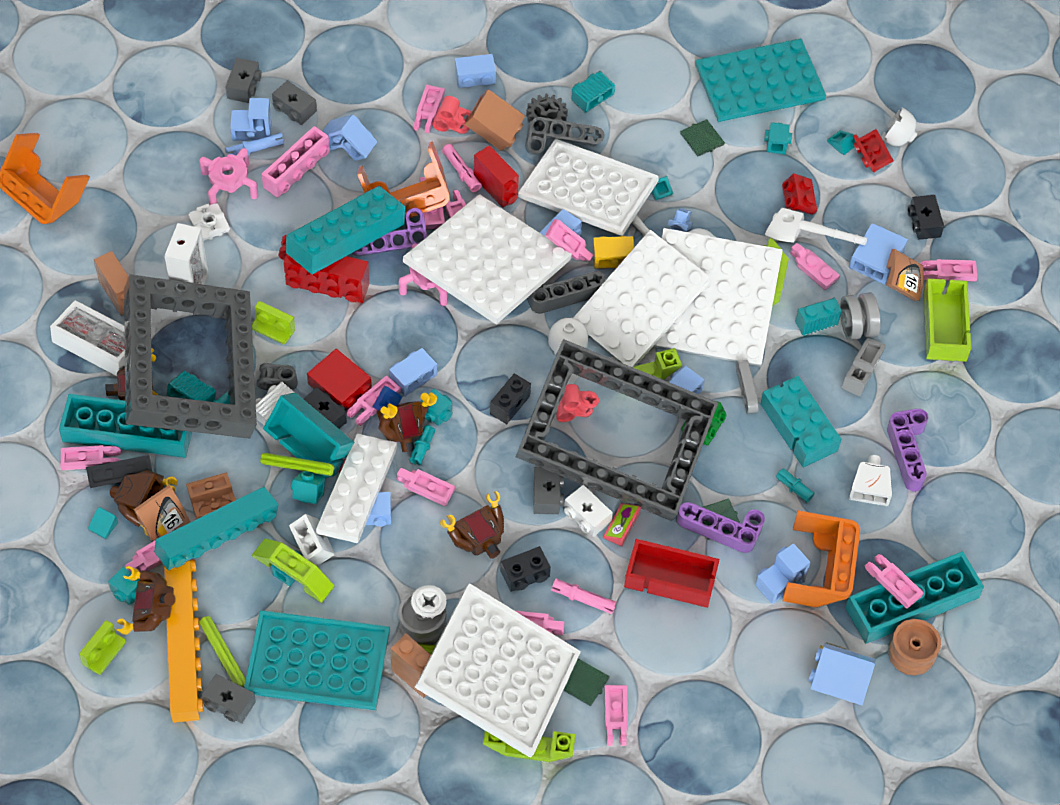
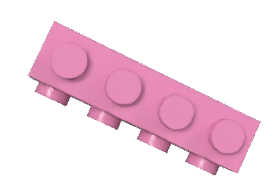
(296, 162)

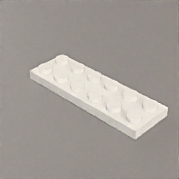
(357, 488)

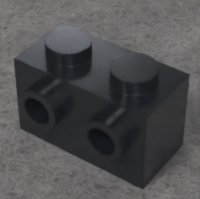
(525, 569)

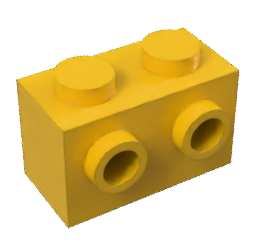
(611, 251)

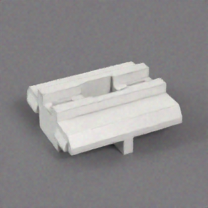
(211, 229)

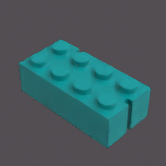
(800, 418)
(311, 432)

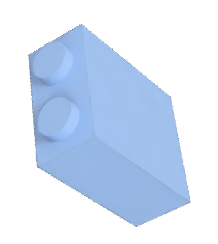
(874, 256)
(842, 673)

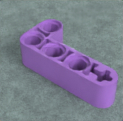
(405, 234)
(906, 433)
(719, 523)

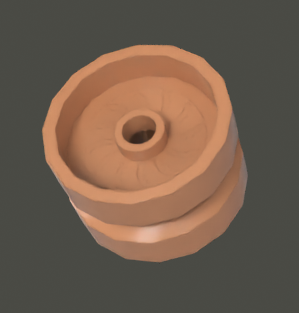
(914, 647)

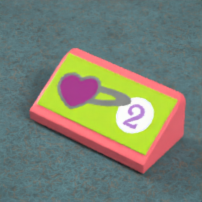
(622, 523)

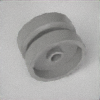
(860, 316)
(421, 630)

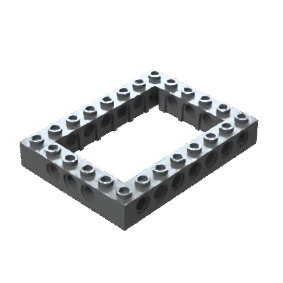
(634, 384)
(181, 414)

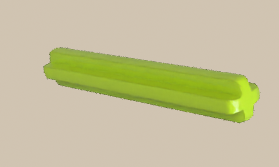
(297, 464)
(222, 651)

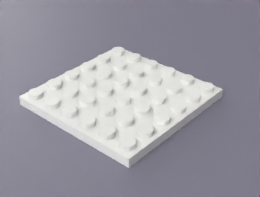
(487, 258)
(734, 308)
(498, 670)

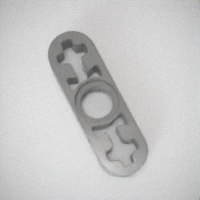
(747, 386)

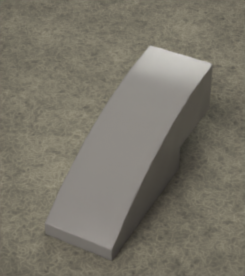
(863, 366)

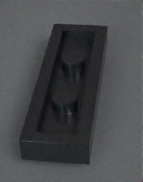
(115, 471)

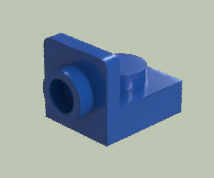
(385, 397)

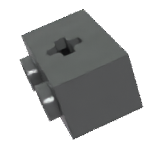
(243, 80)
(294, 102)
(547, 501)
(224, 690)

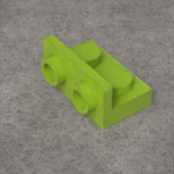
(273, 323)
(101, 648)

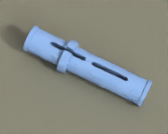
(257, 145)

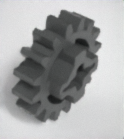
(548, 108)

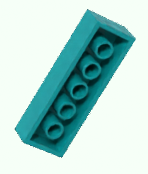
(345, 229)
(103, 422)
(944, 587)

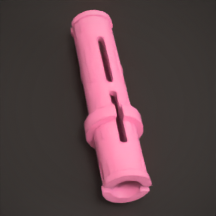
(465, 174)
(576, 593)

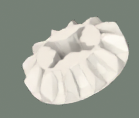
(428, 592)

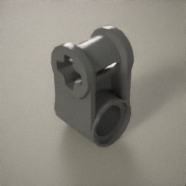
(275, 375)

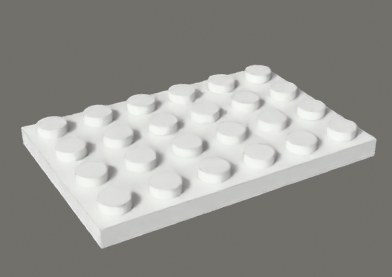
(588, 186)
(641, 299)

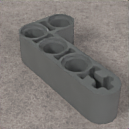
(566, 128)
(587, 286)

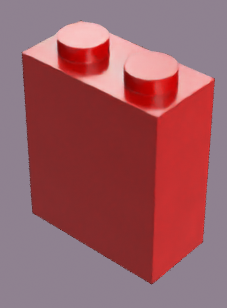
(496, 176)
(340, 379)

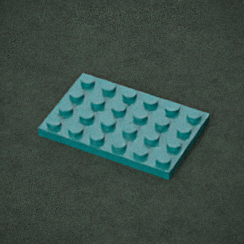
(760, 80)
(317, 660)

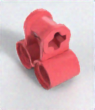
(451, 116)
(575, 403)

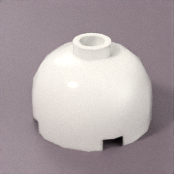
(900, 129)
(567, 329)

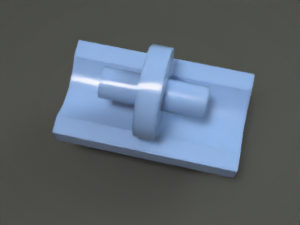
(681, 220)

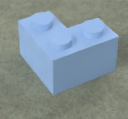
(252, 123)
(351, 136)
(788, 567)

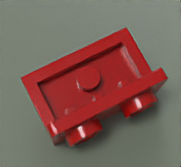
(874, 150)
(799, 194)

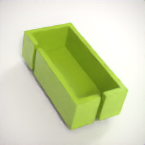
(947, 320)

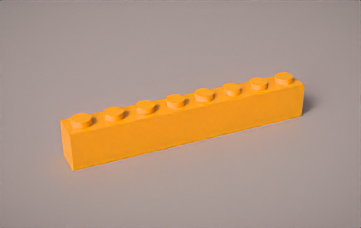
(183, 644)

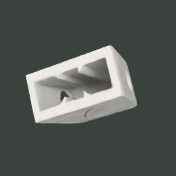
(872, 483)

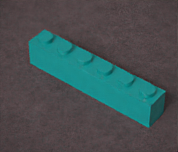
(216, 528)

